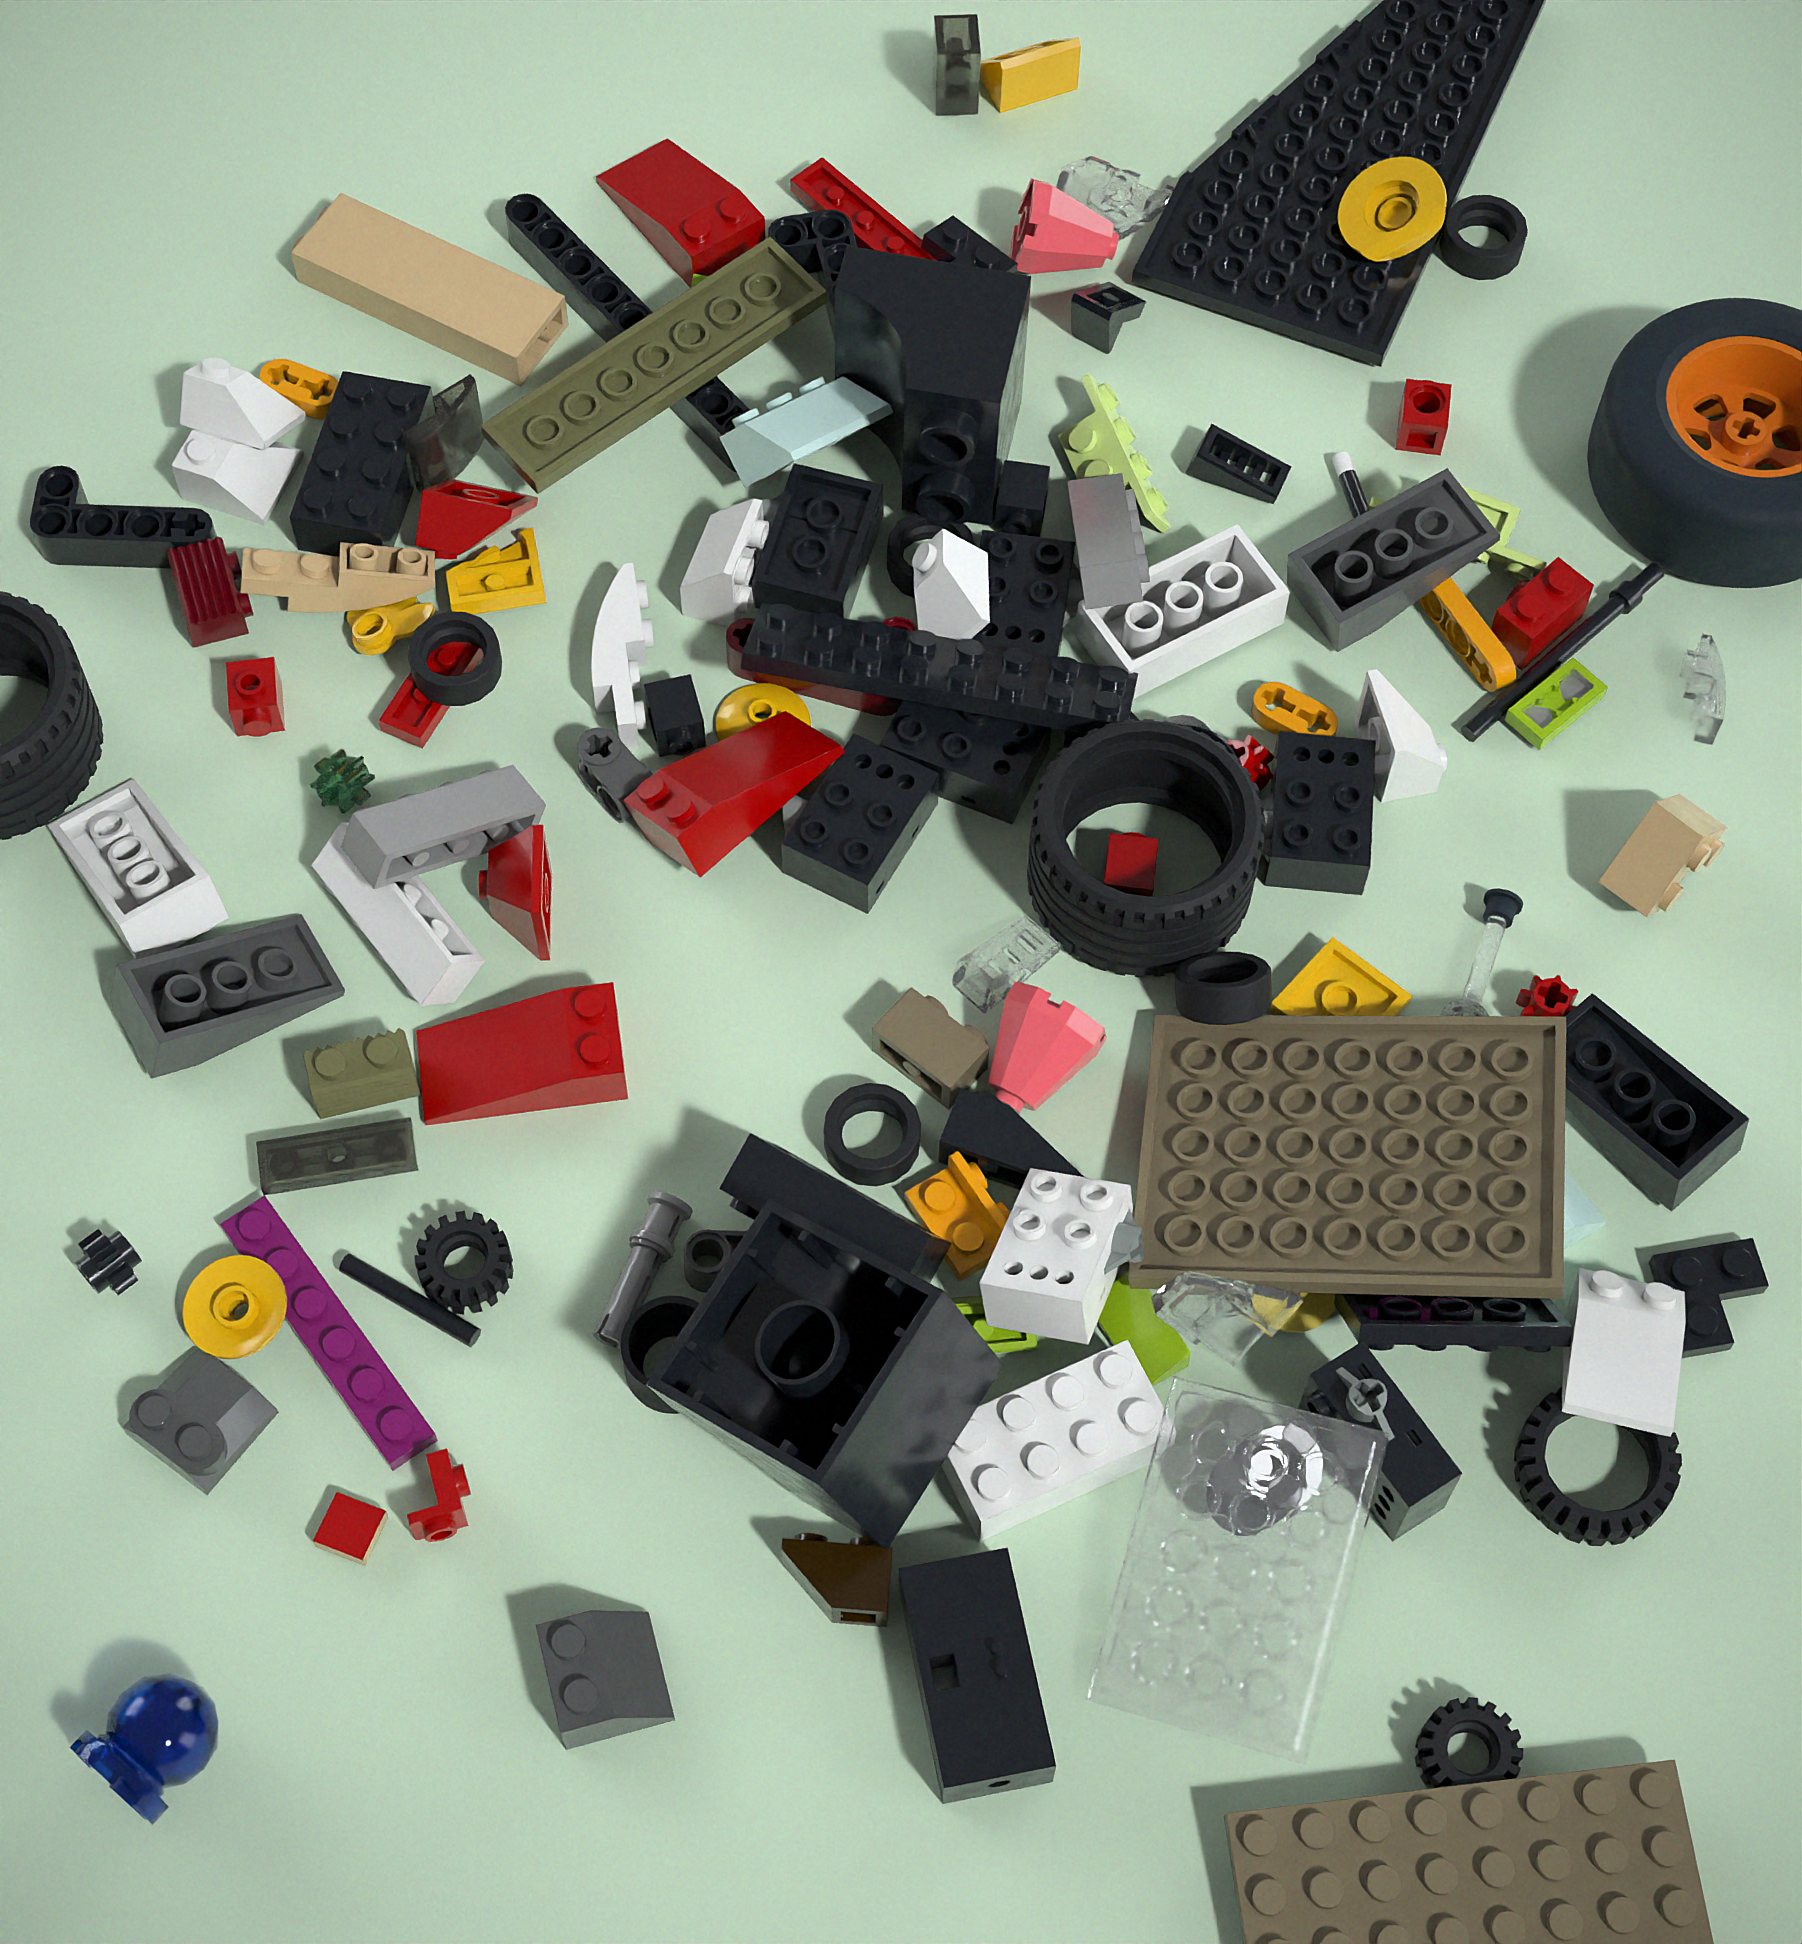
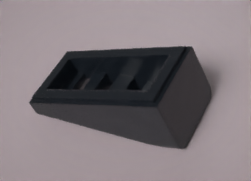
(1220, 473)

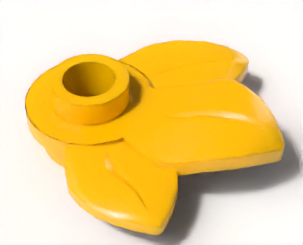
(381, 626)

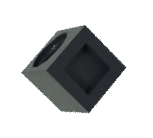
(1022, 498)
(675, 715)

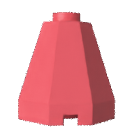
(1059, 233)
(1040, 1047)

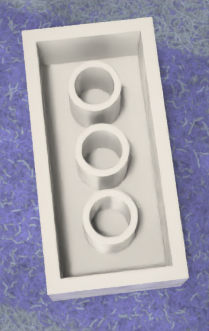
(1189, 611)
(1054, 1440)

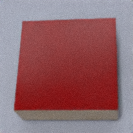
(350, 1528)

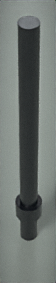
(1621, 600)

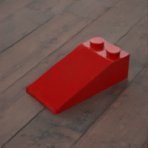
(684, 209)
(728, 790)
(524, 1057)

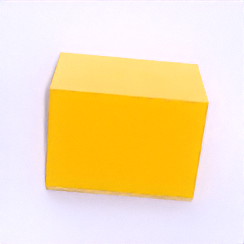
(1032, 73)

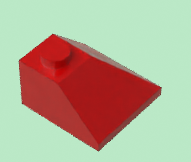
(464, 514)
(521, 889)

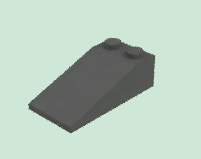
(1388, 558)
(220, 993)

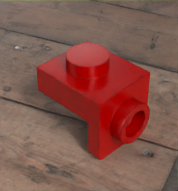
(449, 1515)

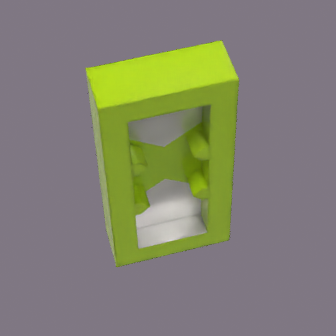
(1556, 703)

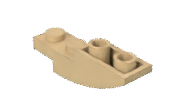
(356, 580)

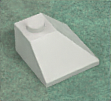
(235, 405)
(234, 475)
(951, 587)
(1405, 750)

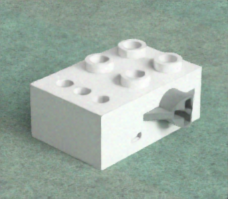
(1060, 1255)

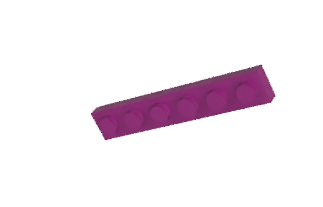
(333, 1337)

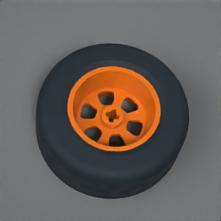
(1711, 508)

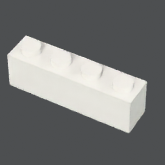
(404, 926)

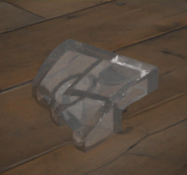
(1113, 194)
(1223, 1311)

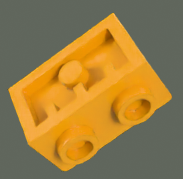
(961, 1212)

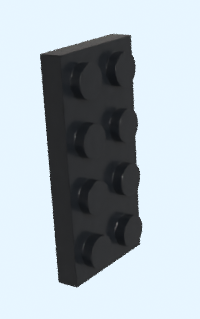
(1454, 1320)

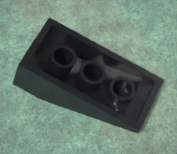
(1646, 1105)

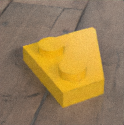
(498, 579)

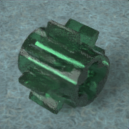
(342, 781)

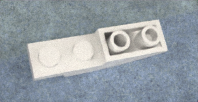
(620, 652)

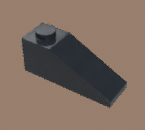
(997, 1140)

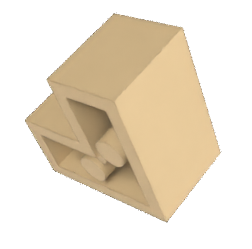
(1660, 852)

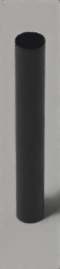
(409, 1300)

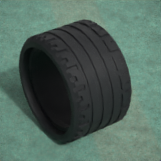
(59, 750)
(1158, 767)

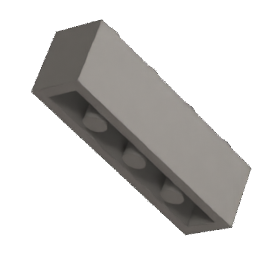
(1108, 541)
(440, 825)

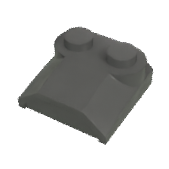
(200, 1420)

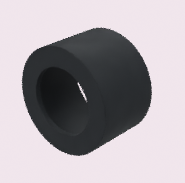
(645, 1327)

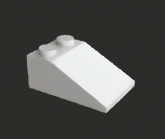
(1623, 1351)

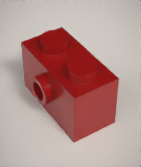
(1541, 611)

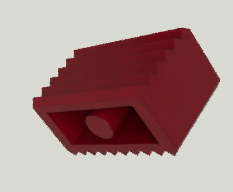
(208, 591)

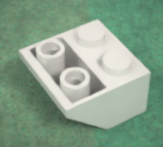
(724, 563)

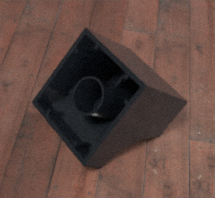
(949, 361)
(829, 1371)

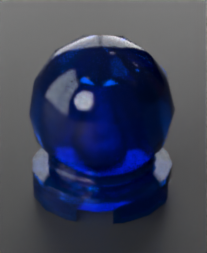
(153, 1740)

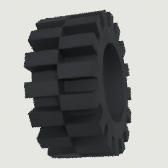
(459, 1234)
(1473, 1719)

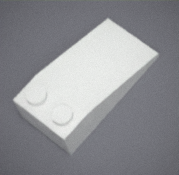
(139, 871)

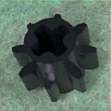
(108, 1262)

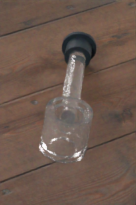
(1498, 915)

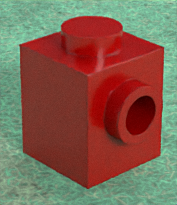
(255, 696)

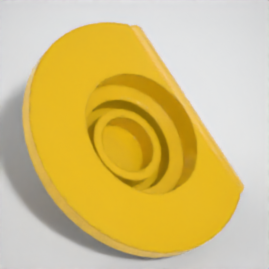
(1392, 208)

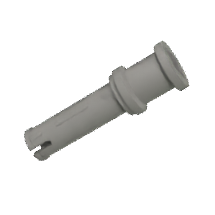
(650, 1248)

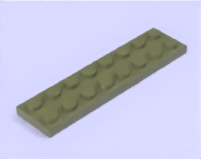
(653, 364)

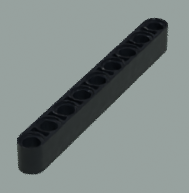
(608, 306)

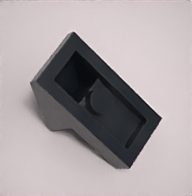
(1100, 312)

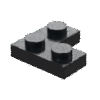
(959, 244)
(1707, 1278)

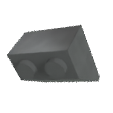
(604, 1675)

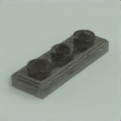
(307, 1158)

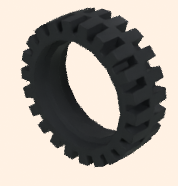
(1583, 1521)

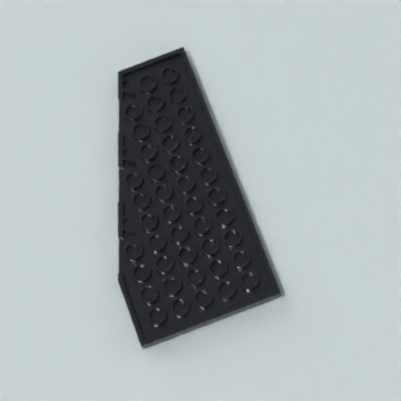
(1260, 215)

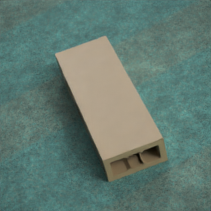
(430, 288)

